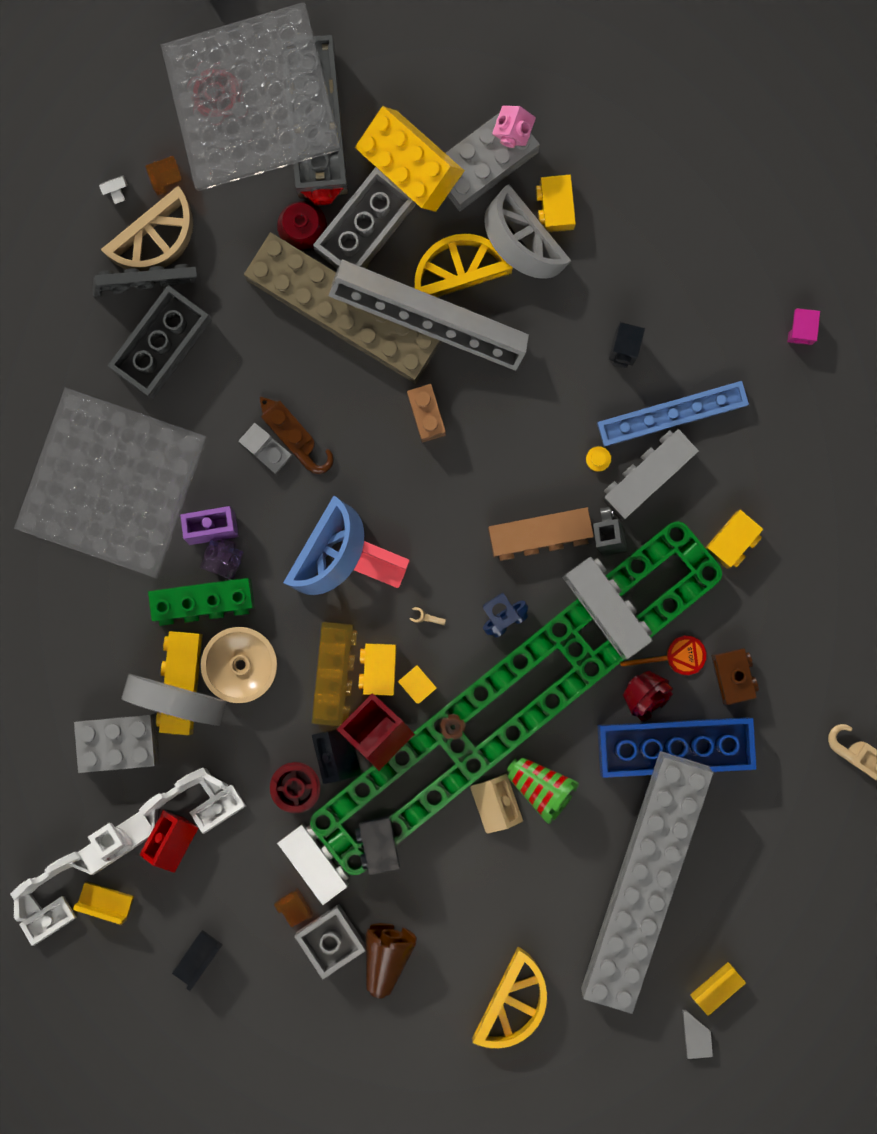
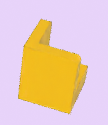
(417, 684)

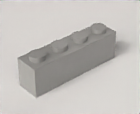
(651, 474)

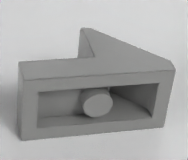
(265, 448)

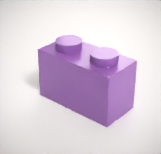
(209, 525)

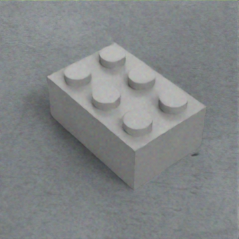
(116, 743)

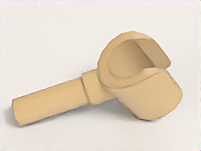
(428, 618)

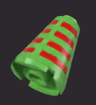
(542, 787)

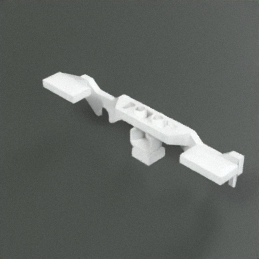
(114, 842)

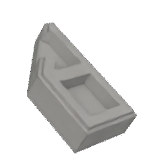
(697, 1037)

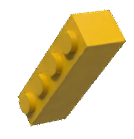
(181, 671)

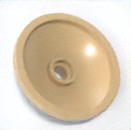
(221, 670)

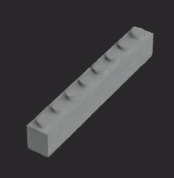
(428, 315)

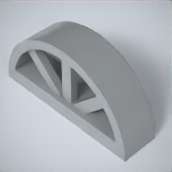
(544, 256)
(173, 700)

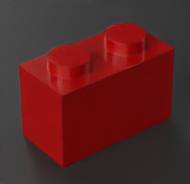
(168, 841)

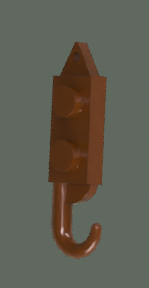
(293, 434)

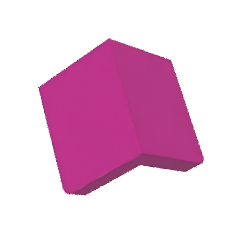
(804, 327)

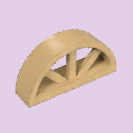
(145, 224)

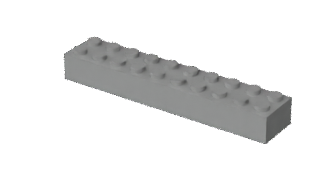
(646, 882)

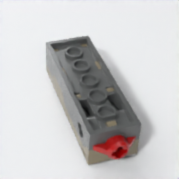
(325, 176)

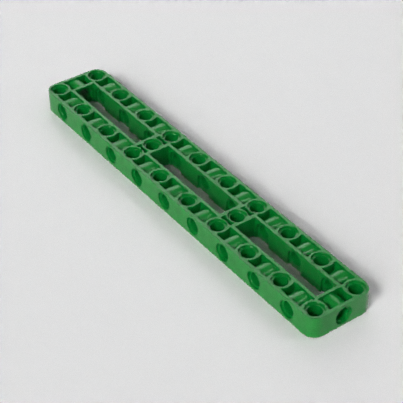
(500, 679)

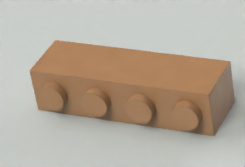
(540, 532)

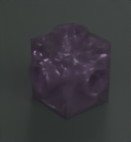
(222, 558)

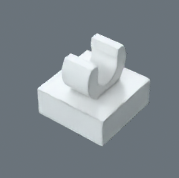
(114, 187)

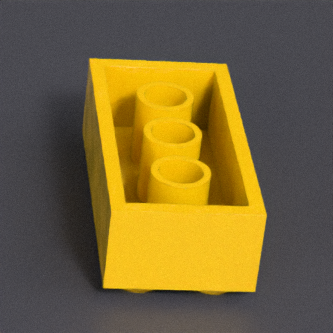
(409, 159)

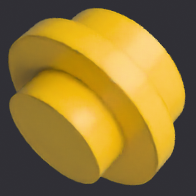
(598, 458)

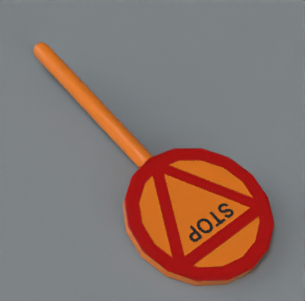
(685, 656)

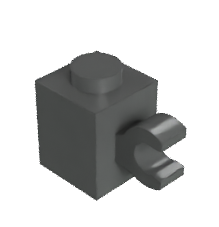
(609, 534)

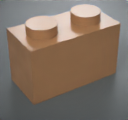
(426, 413)

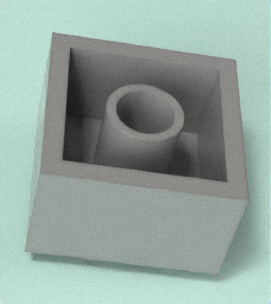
(330, 941)

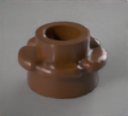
(459, 724)

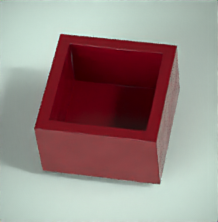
(375, 731)

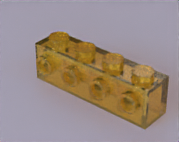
(333, 674)

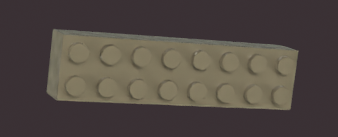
(306, 286)

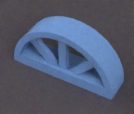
(319, 545)

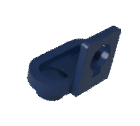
(513, 613)

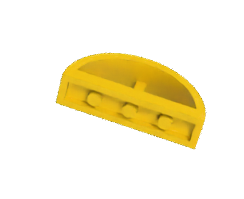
(463, 280)
(501, 995)

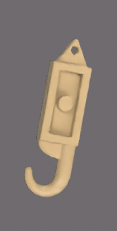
(859, 754)

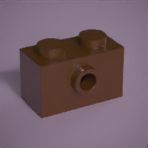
(735, 676)

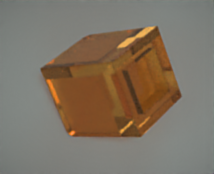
(163, 173)
(294, 908)

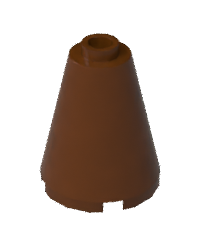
(386, 957)

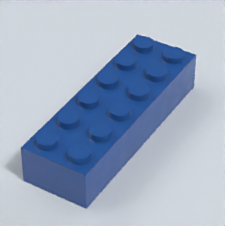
(717, 743)

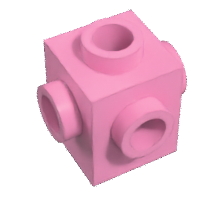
(513, 126)

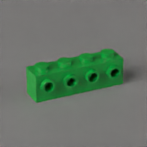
(200, 600)

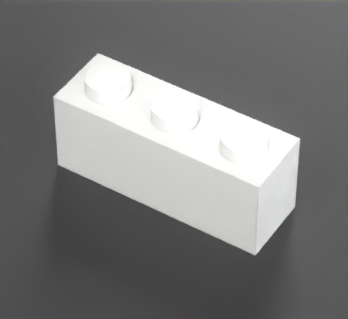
(314, 863)

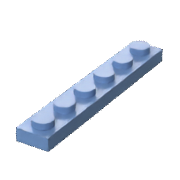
(672, 413)

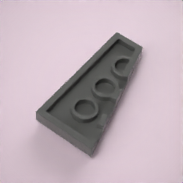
(142, 279)

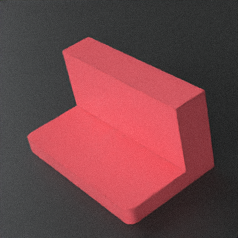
(382, 565)

